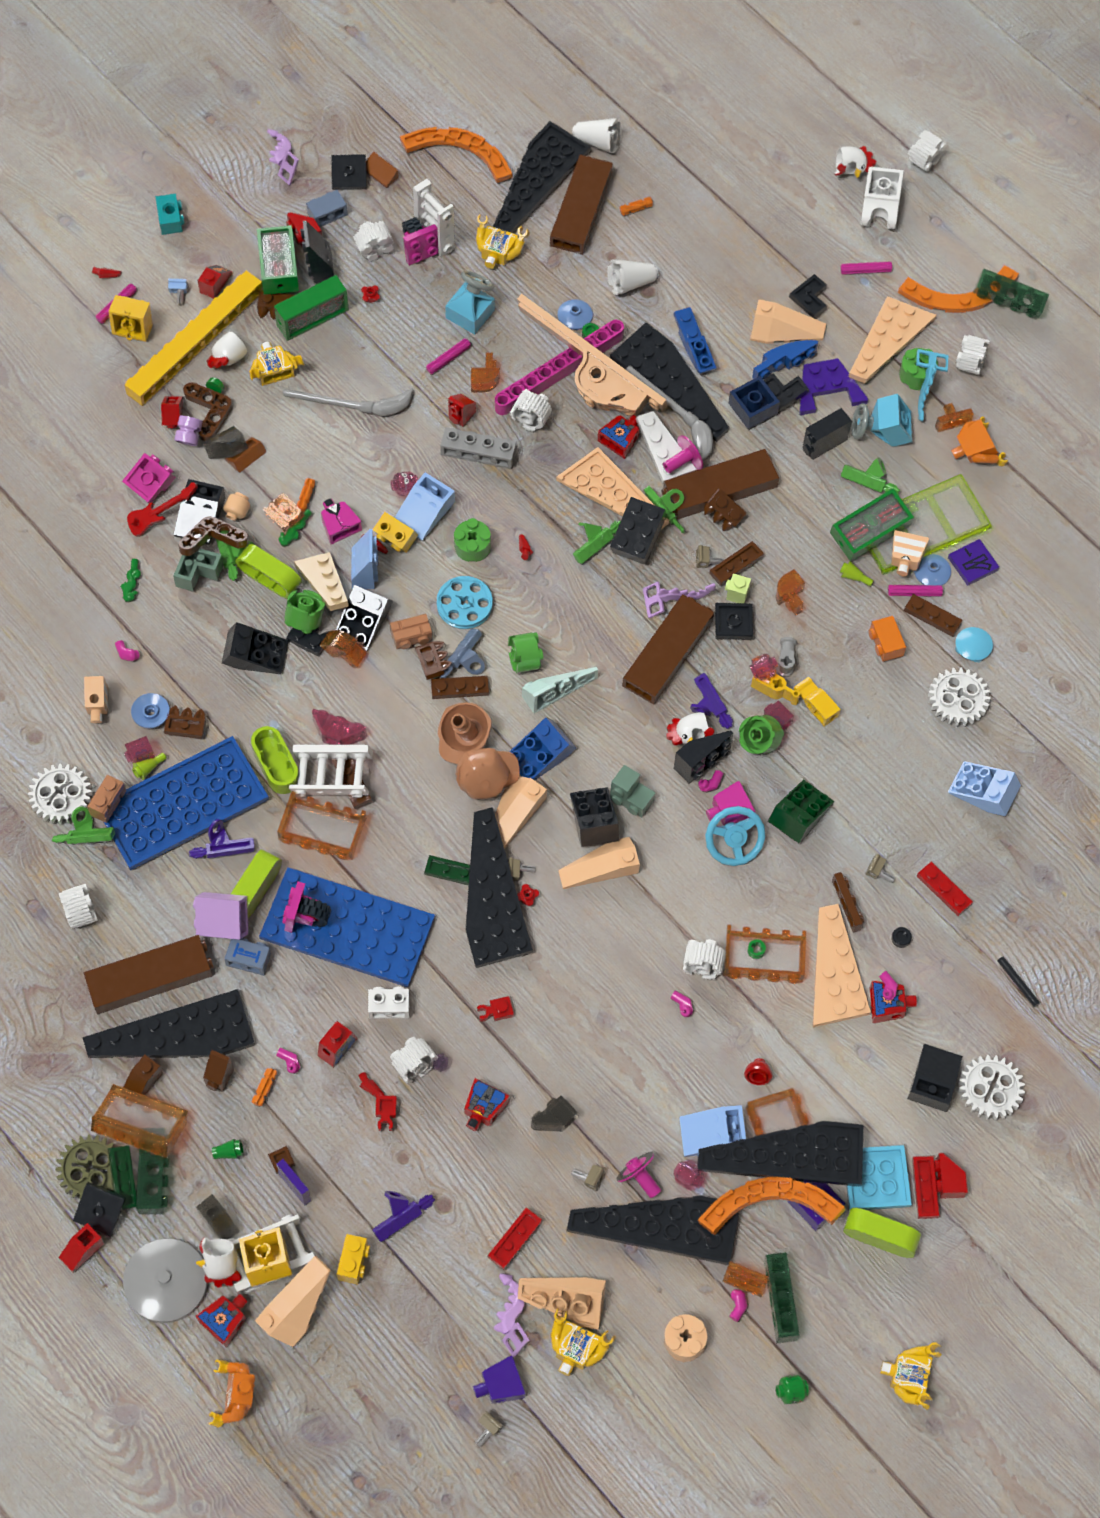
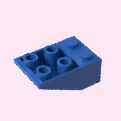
(542, 749)

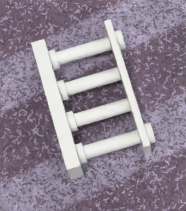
(442, 217)
(323, 753)
(289, 1223)

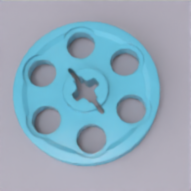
(466, 609)

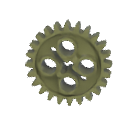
(94, 1149)

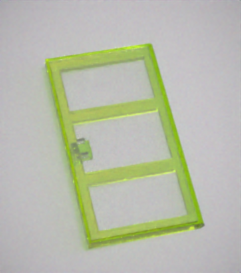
(941, 513)

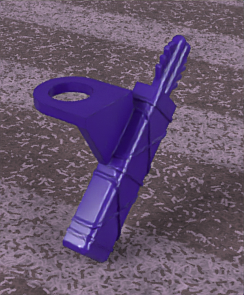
(711, 702)
(221, 845)
(401, 1213)

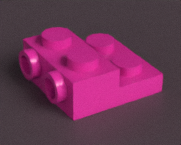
(149, 477)

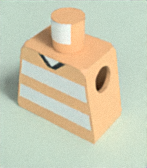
(907, 551)
(96, 697)

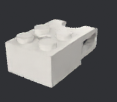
(882, 196)

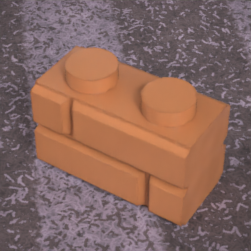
(411, 631)
(106, 798)

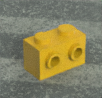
(395, 532)
(352, 1259)

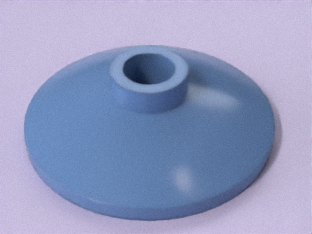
(572, 319)
(930, 576)
(150, 703)

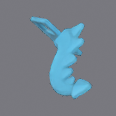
(930, 373)

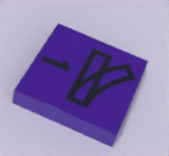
(973, 562)
(293, 1182)

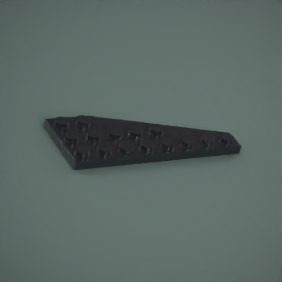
(543, 167)
(665, 368)
(493, 908)
(182, 1032)
(809, 1153)
(659, 1226)

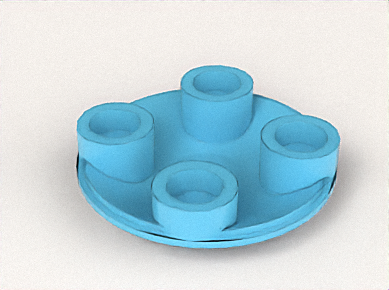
(974, 644)

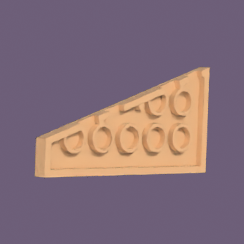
(890, 333)
(602, 482)
(837, 980)

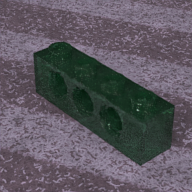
(1036, 297)
(147, 1203)
(781, 1298)

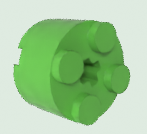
(912, 374)
(472, 540)
(304, 610)
(525, 652)
(760, 734)

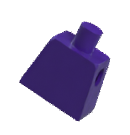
(501, 1382)

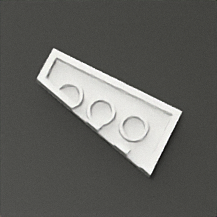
(661, 445)

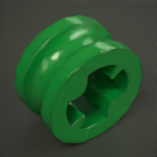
(761, 944)

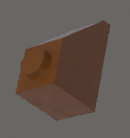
(217, 1071)
(143, 1075)

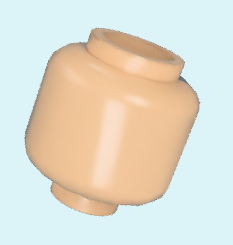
(236, 506)

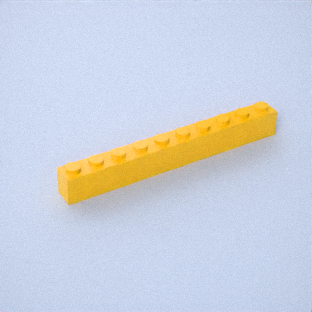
(193, 338)

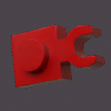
(499, 1009)
(385, 1109)

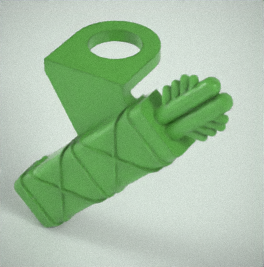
(870, 478)
(665, 503)
(596, 540)
(229, 556)
(84, 830)

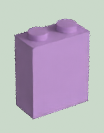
(221, 915)

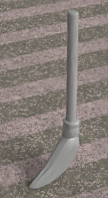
(382, 408)
(700, 431)

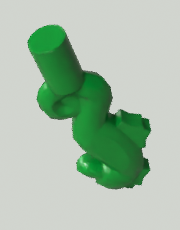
(292, 533)
(128, 587)

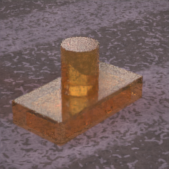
(952, 418)

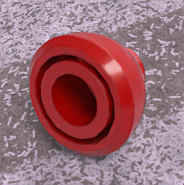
(758, 1072)

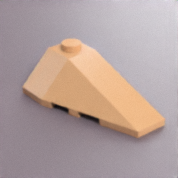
(781, 323)
(518, 806)
(602, 864)
(578, 1295)
(291, 1310)

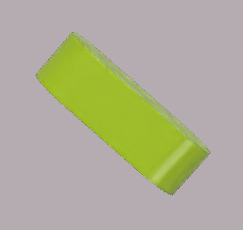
(268, 571)
(274, 759)
(257, 879)
(882, 1232)

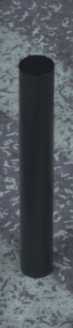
(1018, 981)

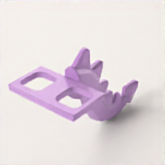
(281, 156)
(674, 594)
(507, 1325)

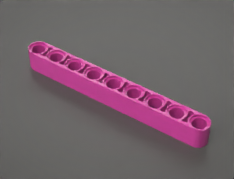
(551, 368)

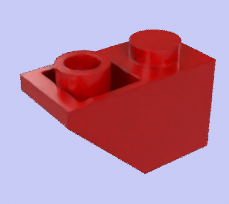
(297, 223)
(461, 409)
(951, 1178)
(81, 1247)

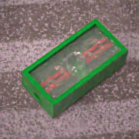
(277, 260)
(311, 308)
(871, 524)

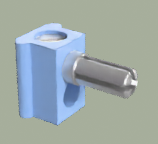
(178, 286)

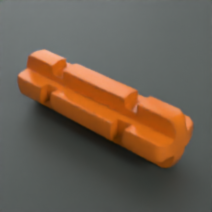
(636, 205)
(306, 494)
(264, 1087)

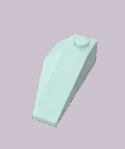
(551, 689)

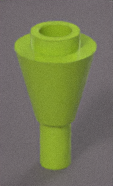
(851, 572)
(143, 768)

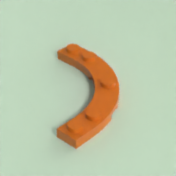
(463, 139)
(949, 302)
(770, 1189)

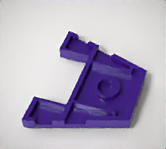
(828, 378)

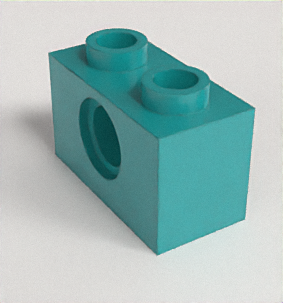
(168, 213)

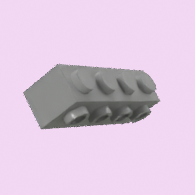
(478, 448)

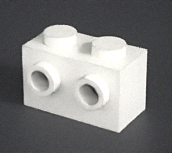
(388, 1003)

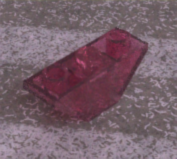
(337, 729)

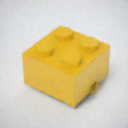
(130, 318)
(265, 1256)

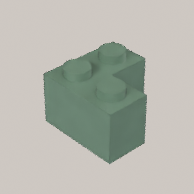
(202, 564)
(630, 793)

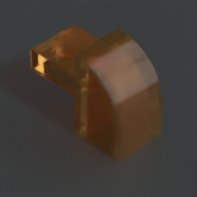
(486, 378)
(787, 590)
(342, 644)

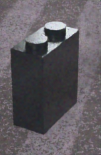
(826, 433)

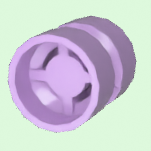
(188, 430)

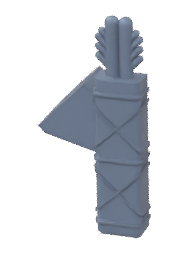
(464, 654)

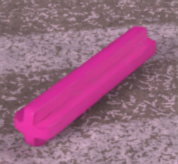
(868, 267)
(103, 315)
(447, 356)
(919, 590)

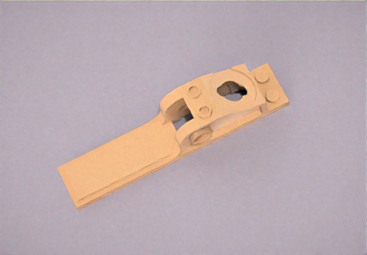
(613, 380)

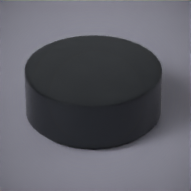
(901, 937)

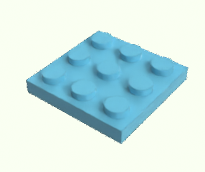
(883, 1180)

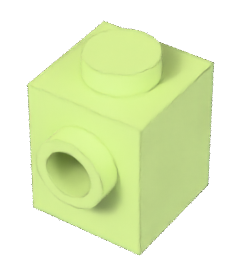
(737, 588)

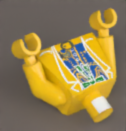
(498, 245)
(274, 364)
(576, 1345)
(911, 1374)

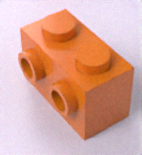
(887, 638)

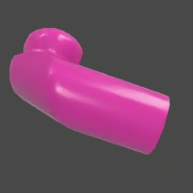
(126, 653)
(712, 784)
(890, 986)
(684, 1003)
(291, 1060)
(739, 1298)

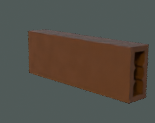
(581, 204)
(735, 477)
(668, 649)
(148, 974)

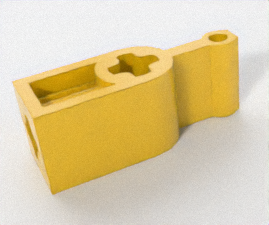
(770, 685)
(818, 701)

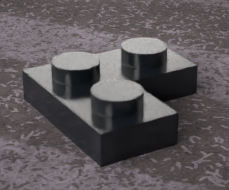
(806, 296)
(788, 393)

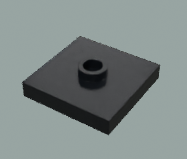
(348, 172)
(734, 621)
(99, 1209)

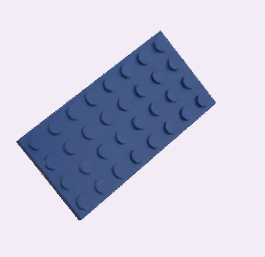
(184, 802)
(360, 933)

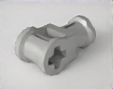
(786, 657)

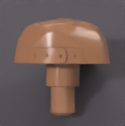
(462, 729)
(486, 772)

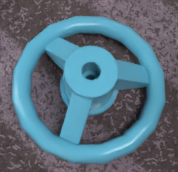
(735, 835)

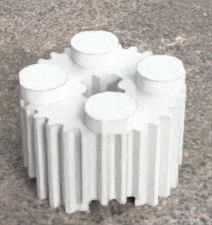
(926, 150)
(373, 240)
(973, 354)
(531, 410)
(78, 906)
(704, 959)
(413, 1059)

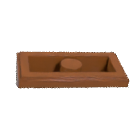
(381, 170)
(247, 457)

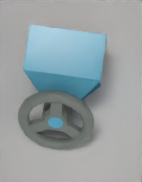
(470, 305)
(888, 421)

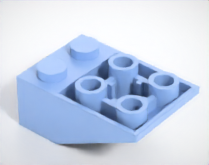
(425, 505)
(365, 561)
(985, 787)
(711, 1128)

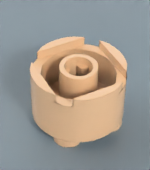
(697, 1335)

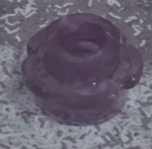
(441, 1063)

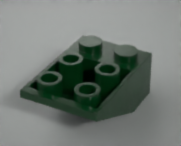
(800, 811)

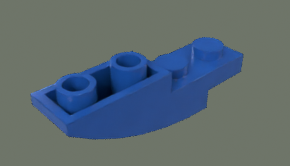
(693, 341)
(789, 354)

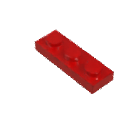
(944, 888)
(925, 1187)
(514, 1238)

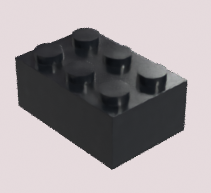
(638, 531)

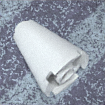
(599, 133)
(630, 275)

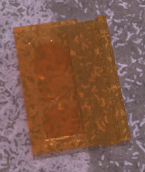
(283, 512)
(745, 1279)

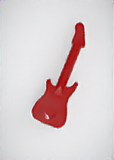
(142, 519)

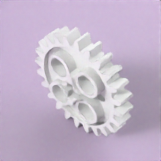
(953, 710)
(48, 783)
(1008, 1095)

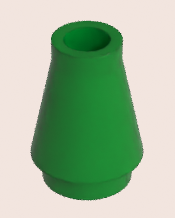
(230, 1150)

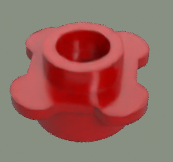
(370, 298)
(533, 893)

